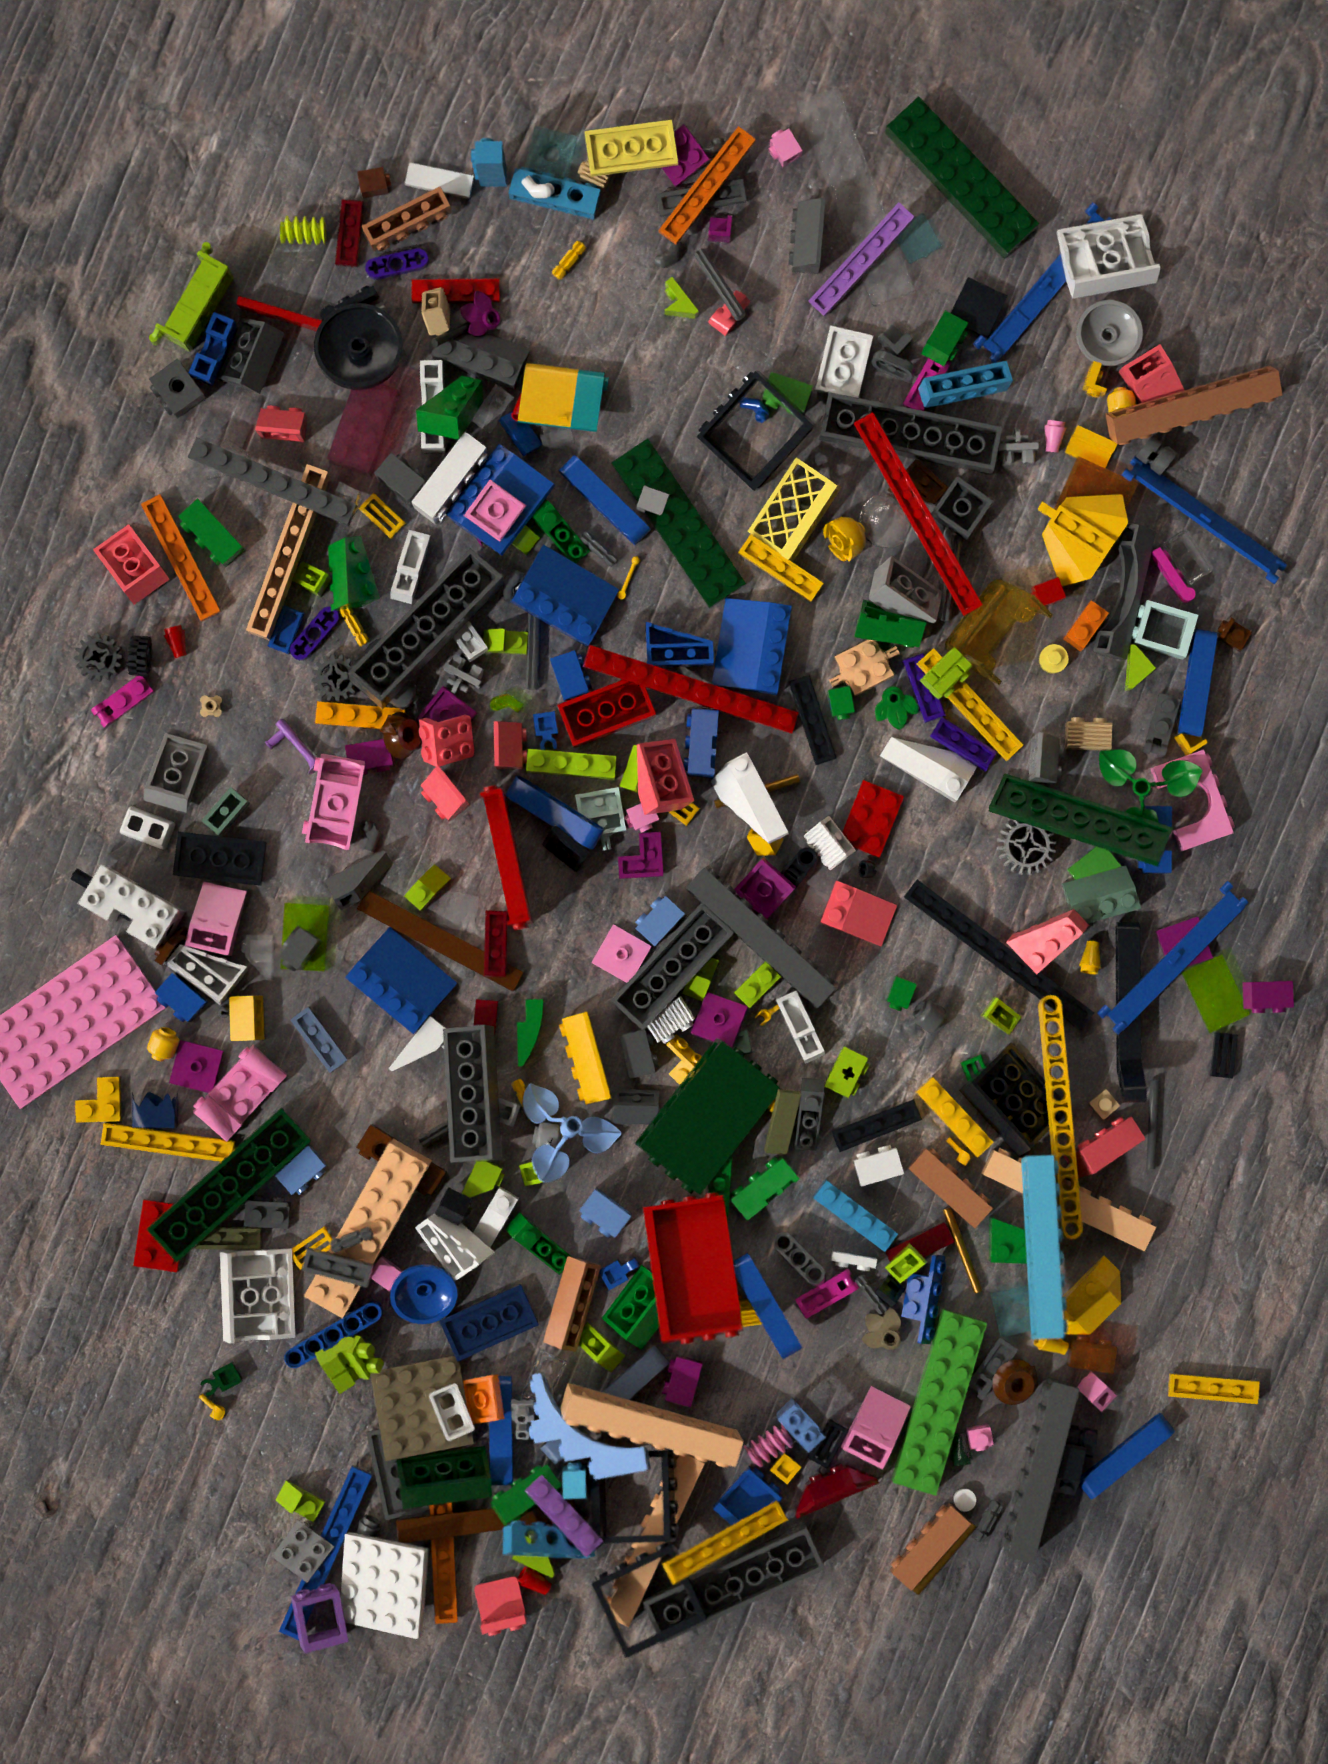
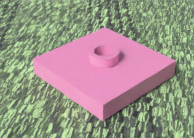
(495, 510)
(621, 954)

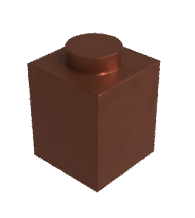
(374, 182)

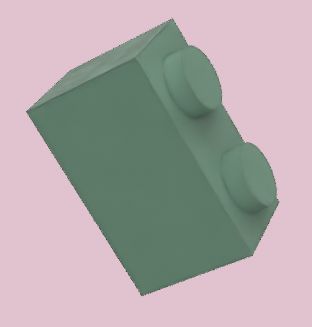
(225, 811)

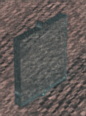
(918, 240)

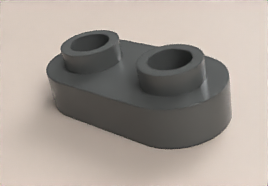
(893, 365)

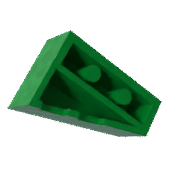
(451, 409)
(351, 574)
(888, 627)
(763, 1187)
(1006, 1243)

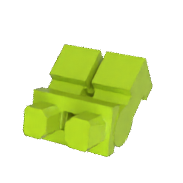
(349, 1362)

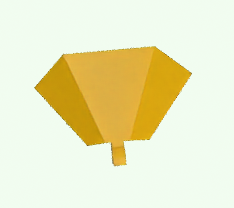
(1082, 534)

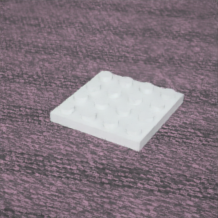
(384, 1585)

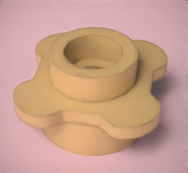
(215, 701)

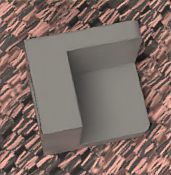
(652, 501)

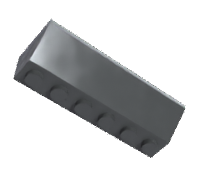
(672, 966)
(472, 1094)

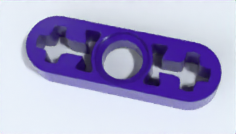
(392, 272)
(313, 624)

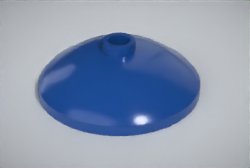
(427, 1303)

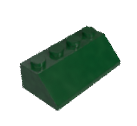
(444, 1477)

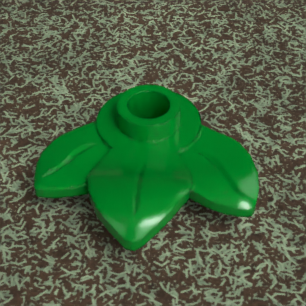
(896, 710)

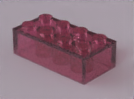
(363, 428)

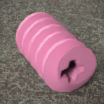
(769, 1445)

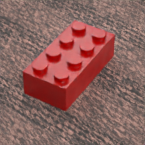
(605, 711)

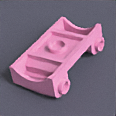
(334, 801)
(239, 1092)

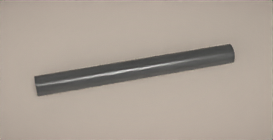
(1152, 1124)

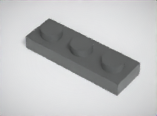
(337, 1267)

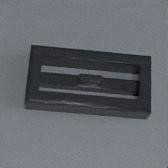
(1226, 1036)
(837, 1426)

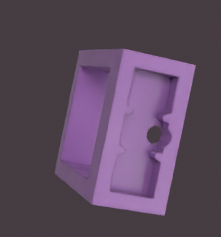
(322, 1639)

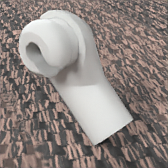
(538, 190)

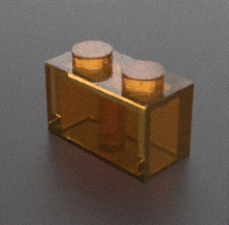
(1092, 1355)

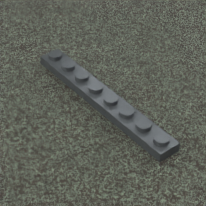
(272, 481)

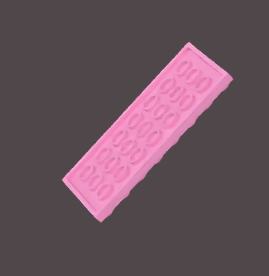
(73, 1020)

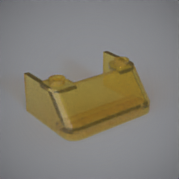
(987, 625)

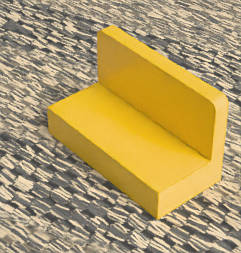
(1090, 446)
(246, 1018)

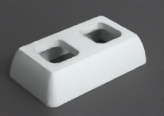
(143, 834)
(458, 1408)

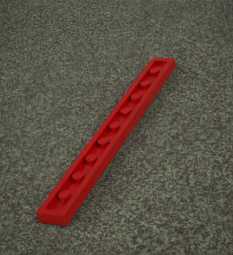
(917, 514)
(690, 689)

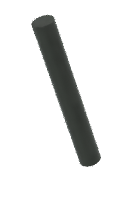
(459, 330)

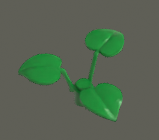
(1120, 764)

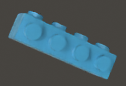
(489, 163)

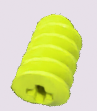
(303, 230)

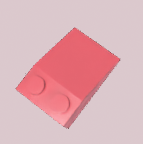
(131, 564)
(662, 777)
(444, 794)
(858, 913)

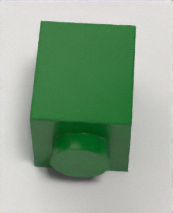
(841, 703)
(900, 993)

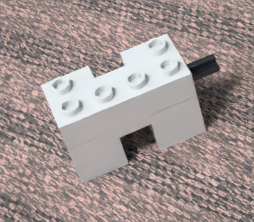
(114, 893)

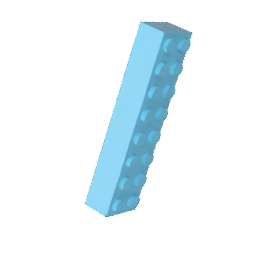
(1042, 1247)

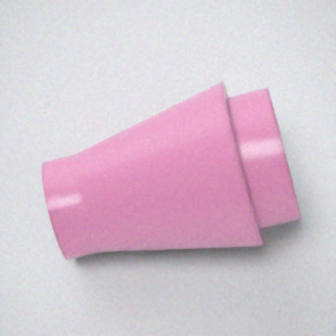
(1054, 434)

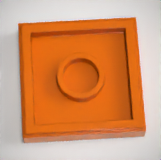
(483, 1399)

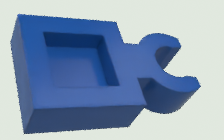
(546, 726)

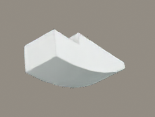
(410, 567)
(800, 1027)

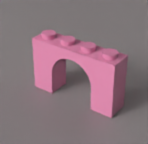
(1215, 821)

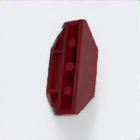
(832, 1487)

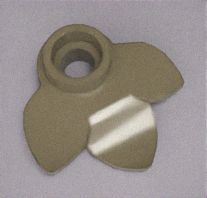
(880, 1327)

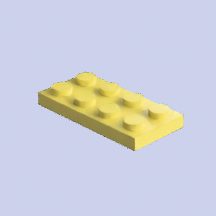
(631, 148)

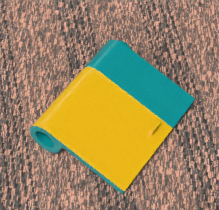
(561, 397)

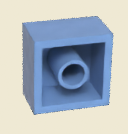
(605, 1213)

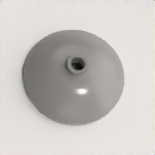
(1119, 322)

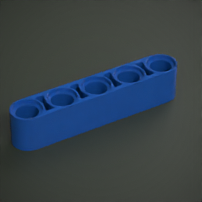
(604, 499)
(1197, 682)
(554, 812)
(766, 1307)
(324, 1339)
(502, 1439)
(1126, 1455)

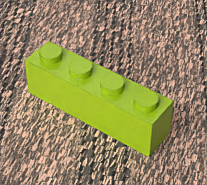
(571, 764)

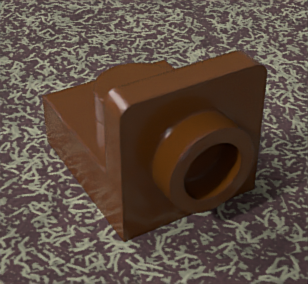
(1233, 634)

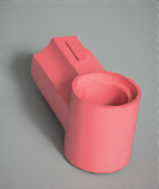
(723, 319)

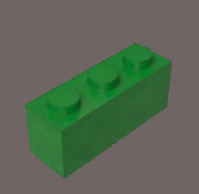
(210, 533)
(516, 1502)

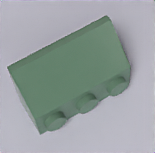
(1102, 895)

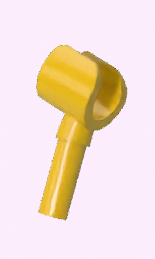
(767, 1014)
(963, 1156)
(217, 1412)

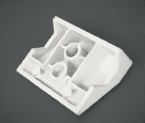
(1107, 256)
(257, 1295)

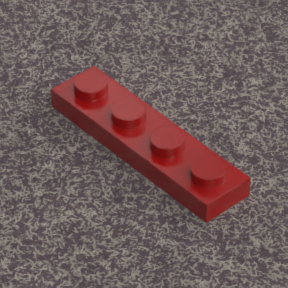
(457, 289)

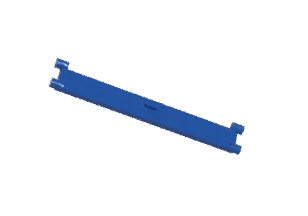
(1030, 304)
(1206, 518)
(1175, 960)

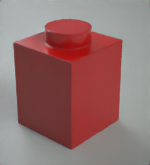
(1049, 592)

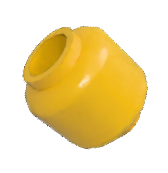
(1120, 399)
(163, 1044)

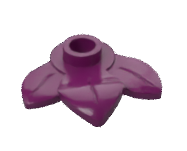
(477, 313)

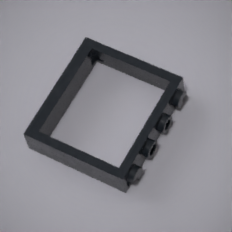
(723, 411)
(670, 1505)
(624, 1569)

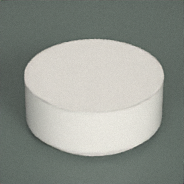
(964, 1499)

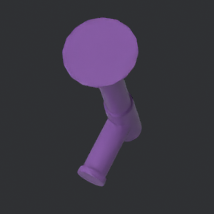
(286, 731)

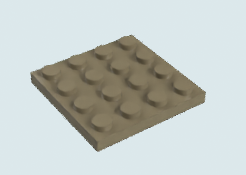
(406, 1412)

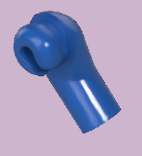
(758, 407)

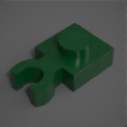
(225, 1378)

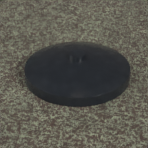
(358, 346)

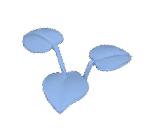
(550, 1162)

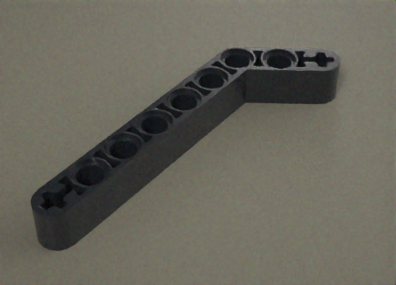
(1128, 1042)

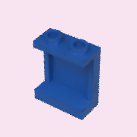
(746, 1496)

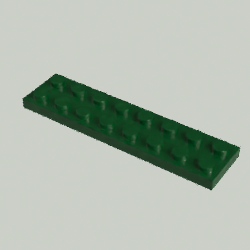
(680, 525)
(1081, 819)

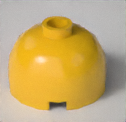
(846, 537)

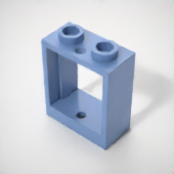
(800, 1425)

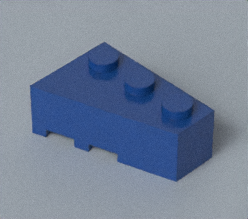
(676, 649)
(701, 743)

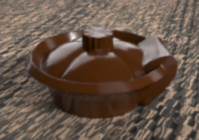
(400, 735)
(1015, 1382)

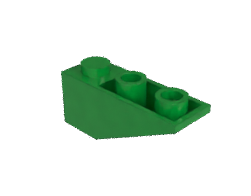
(559, 532)
(538, 1243)

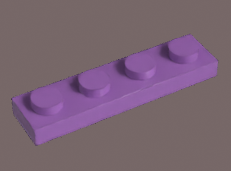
(563, 1516)

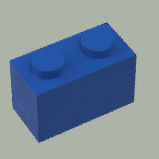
(570, 676)
(180, 997)

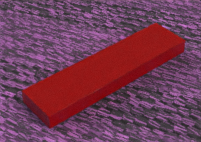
(278, 313)

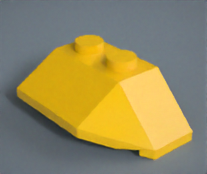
(1092, 1298)

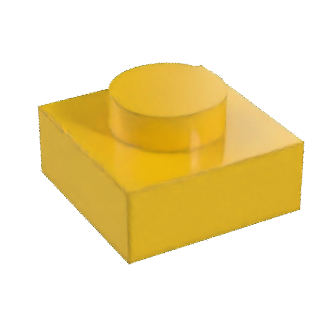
(785, 1468)

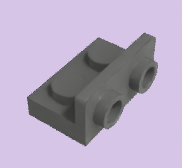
(267, 1213)

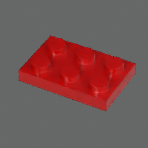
(871, 818)
(148, 1251)

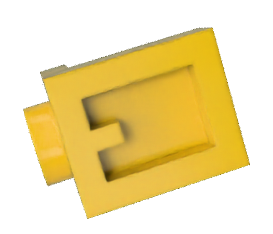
(1094, 376)

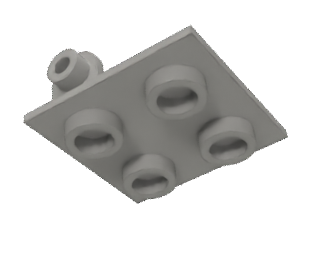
(302, 1550)

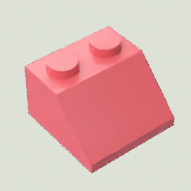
(281, 424)
(509, 745)

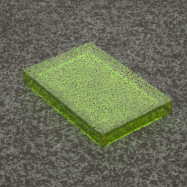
(313, 919)
(1215, 993)

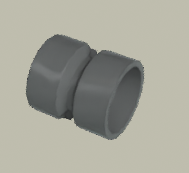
(1164, 458)

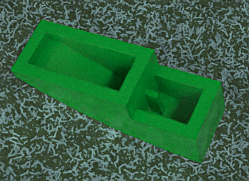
(529, 1031)

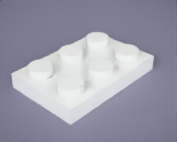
(843, 362)

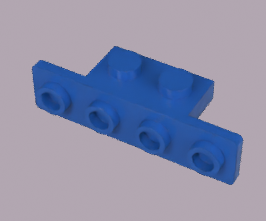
(922, 1298)

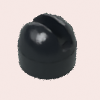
(867, 869)

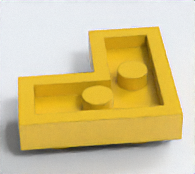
(106, 1107)

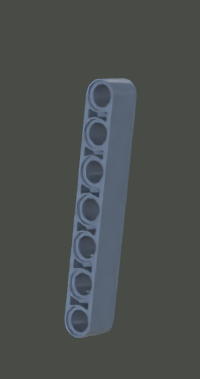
(624, 1386)

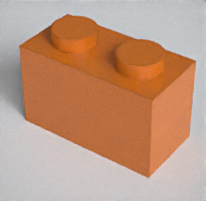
(1085, 626)

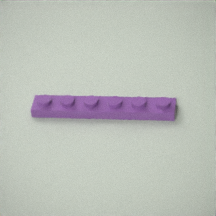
(862, 259)

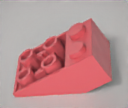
(1151, 376)

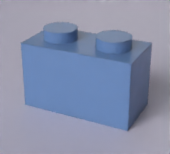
(659, 920)
(301, 1170)

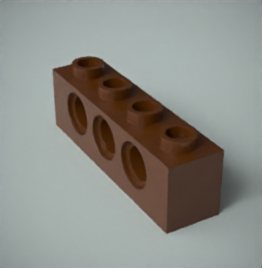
(367, 1148)

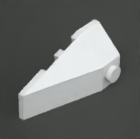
(933, 766)
(744, 792)

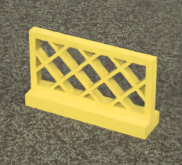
(808, 522)

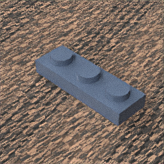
(319, 1039)

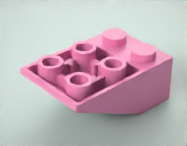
(216, 919)
(876, 1427)

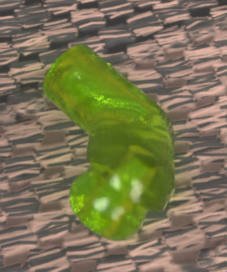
(505, 700)

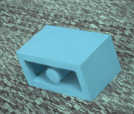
(574, 1480)

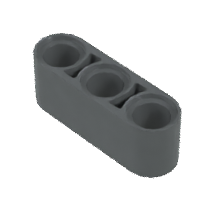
(795, 1249)

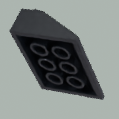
(1011, 1099)

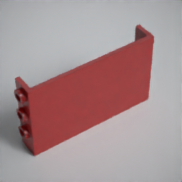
(507, 857)
(693, 1269)

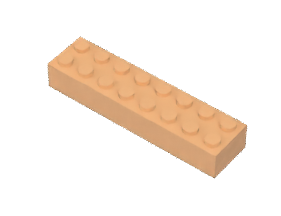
(378, 1207)
(651, 1425)

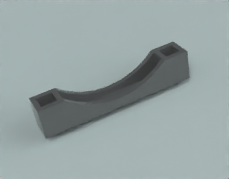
(1135, 552)

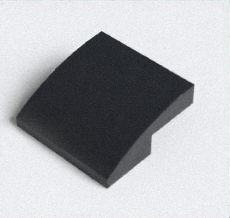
(978, 306)

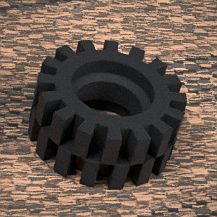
(139, 655)

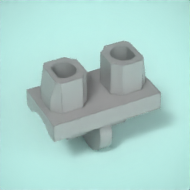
(1008, 450)
(454, 668)
(522, 1415)

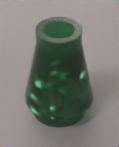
(960, 1450)

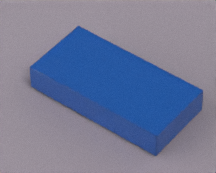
(521, 434)
(286, 629)

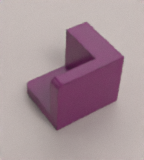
(720, 229)

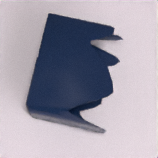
(155, 1112)

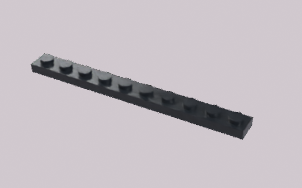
(996, 952)

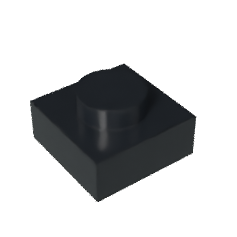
(890, 1290)

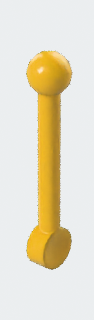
(635, 561)

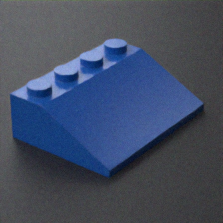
(514, 477)
(565, 595)
(751, 646)
(401, 980)

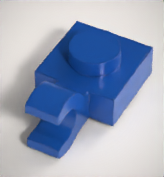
(615, 1273)

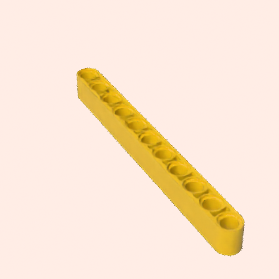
(1063, 1105)

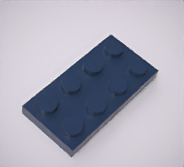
(489, 1322)

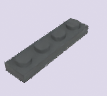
(729, 194)

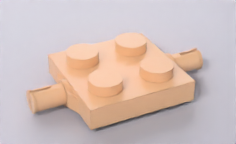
(864, 666)

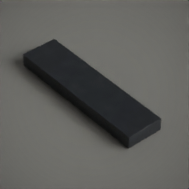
(812, 720)
(876, 1125)

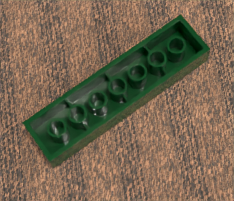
(961, 177)
(228, 1184)

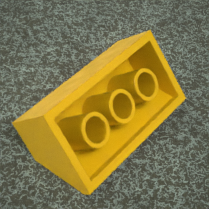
(586, 1058)

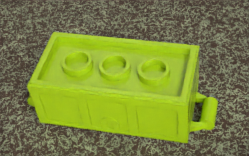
(196, 302)

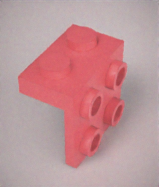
(446, 740)
(500, 1605)

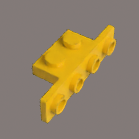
(687, 1056)

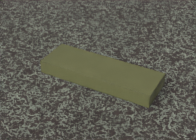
(782, 1121)
(232, 1239)

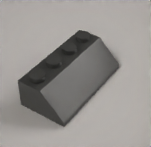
(484, 357)

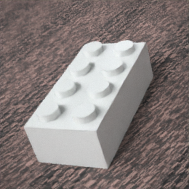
(450, 478)

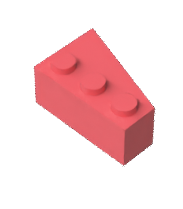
(1047, 940)
(1106, 1146)

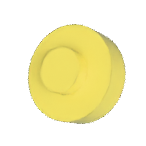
(1053, 658)

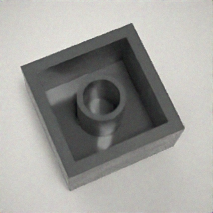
(400, 479)
(961, 508)

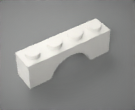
(431, 384)

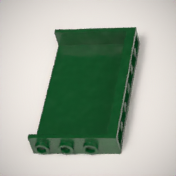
(708, 1116)

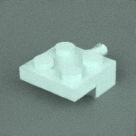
(604, 809)

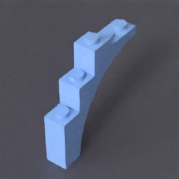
(605, 1458)

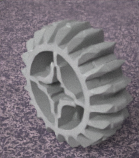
(1025, 855)

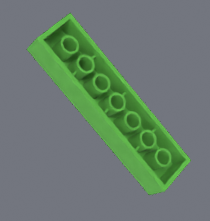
(938, 1401)

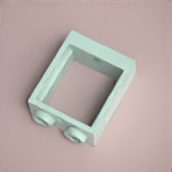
(1186, 634)

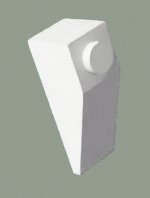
(425, 1041)
(495, 1216)

